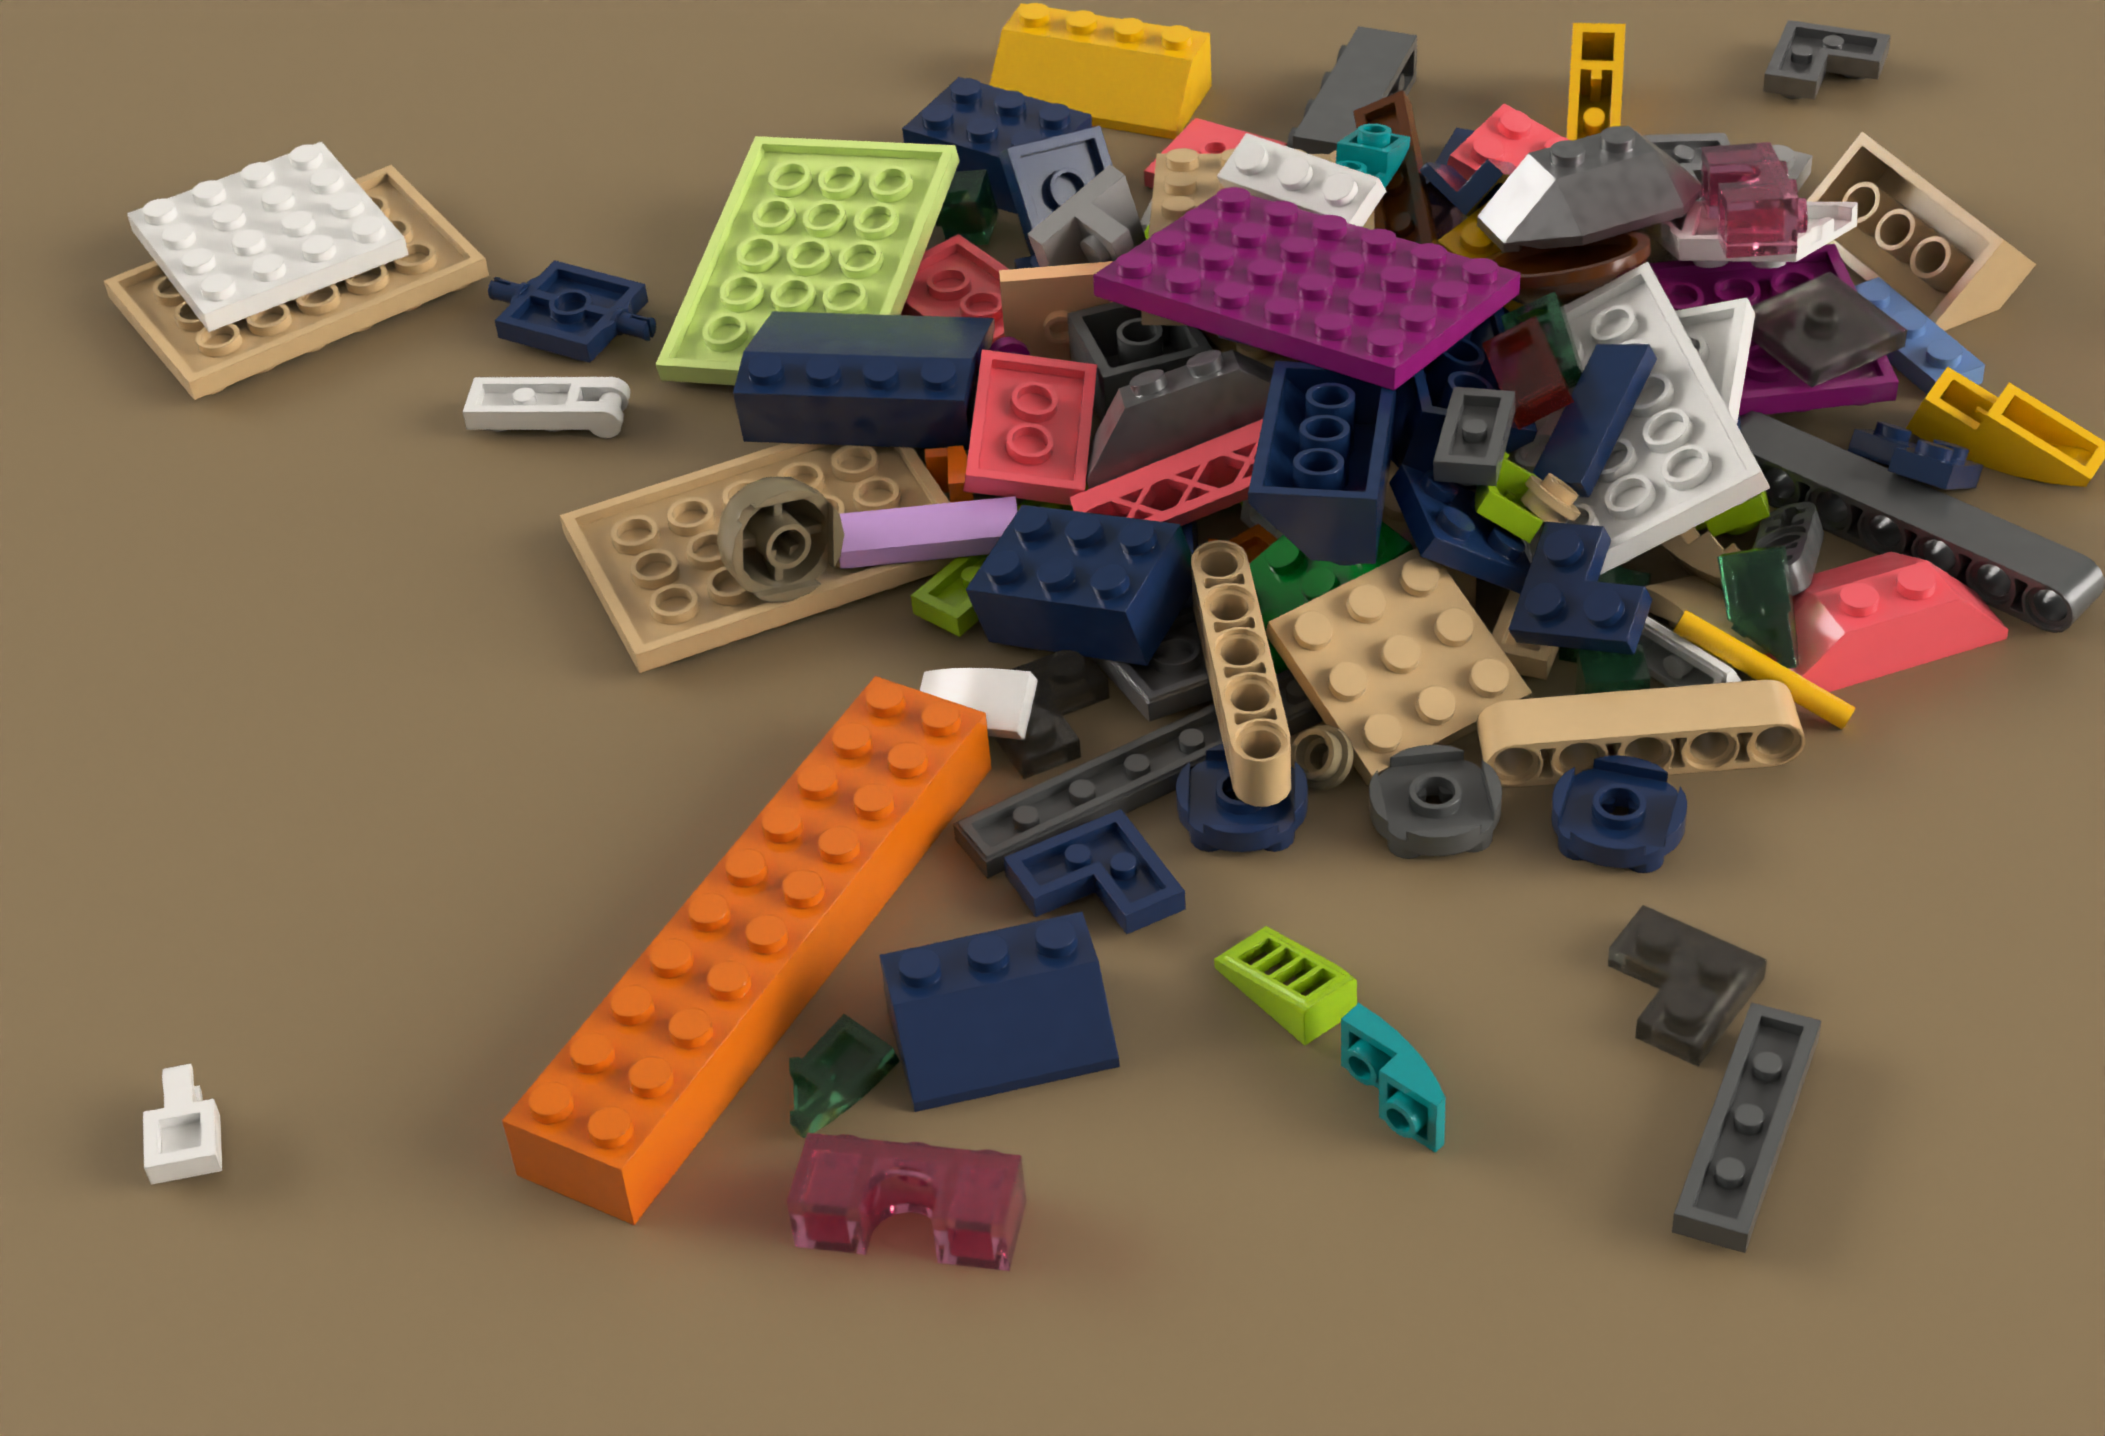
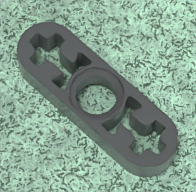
(1802, 533)

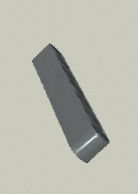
(1896, 514)

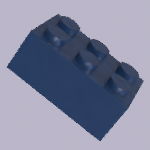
(986, 122)
(1083, 584)

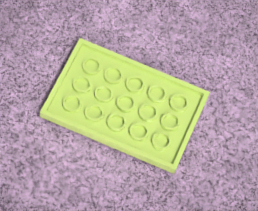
(807, 233)

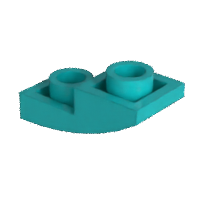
(1373, 151)
(1408, 1089)

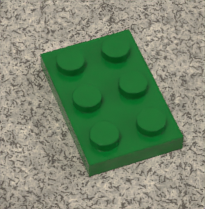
(1289, 578)

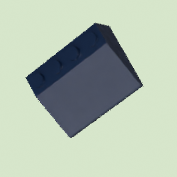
(861, 379)

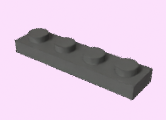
(1746, 1128)

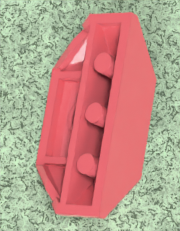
(1885, 619)

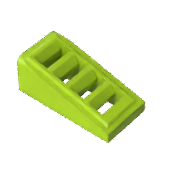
(1302, 1016)

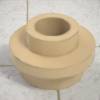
(1550, 499)

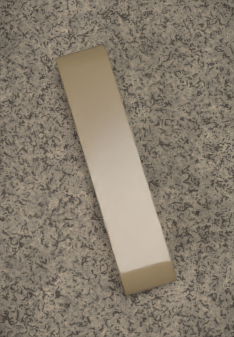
(1241, 674)
(1670, 726)

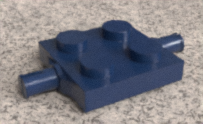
(571, 310)

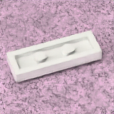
(1300, 178)

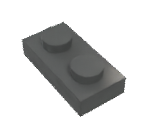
(1474, 436)

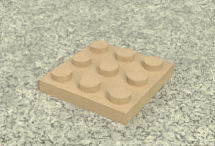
(1395, 660)

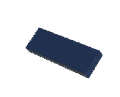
(1597, 415)

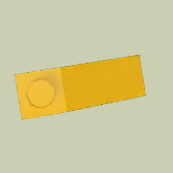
(1595, 78)

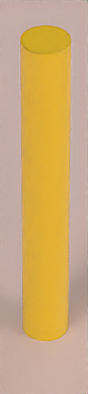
(1763, 668)

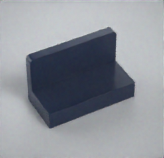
(1470, 194)

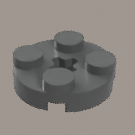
(1417, 828)

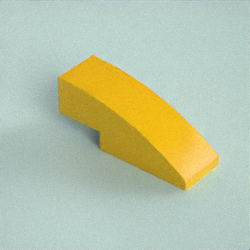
(2008, 432)

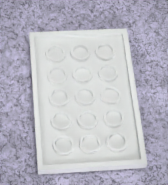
(1680, 446)

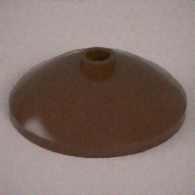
(1574, 269)

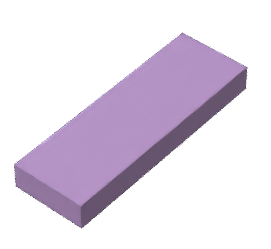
(924, 532)

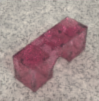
(1752, 200)
(855, 1183)

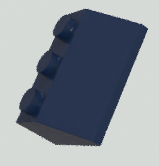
(999, 1011)

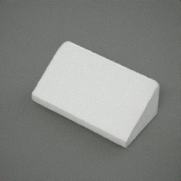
(1678, 661)

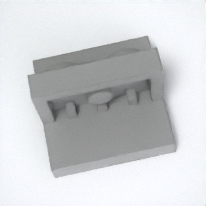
(1090, 225)

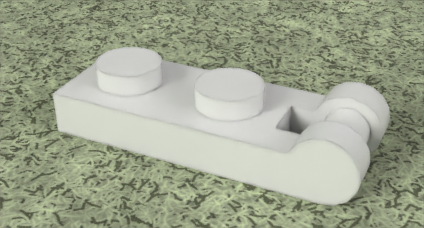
(547, 404)

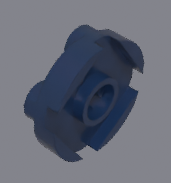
(1226, 824)
(1630, 841)

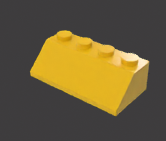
(1114, 68)

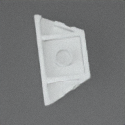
(1696, 236)

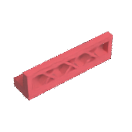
(1181, 485)

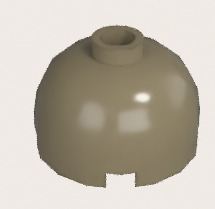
(779, 538)

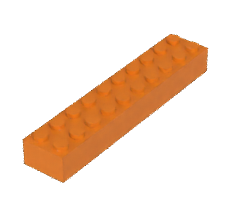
(747, 951)

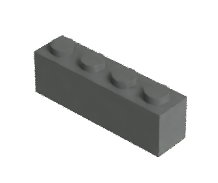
(1365, 71)

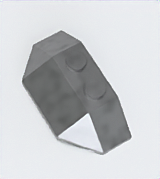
(1588, 192)
(1177, 411)

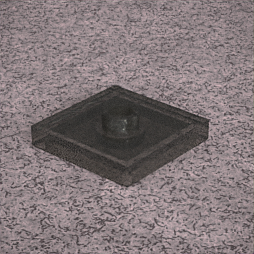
(1824, 329)

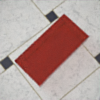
(1528, 366)

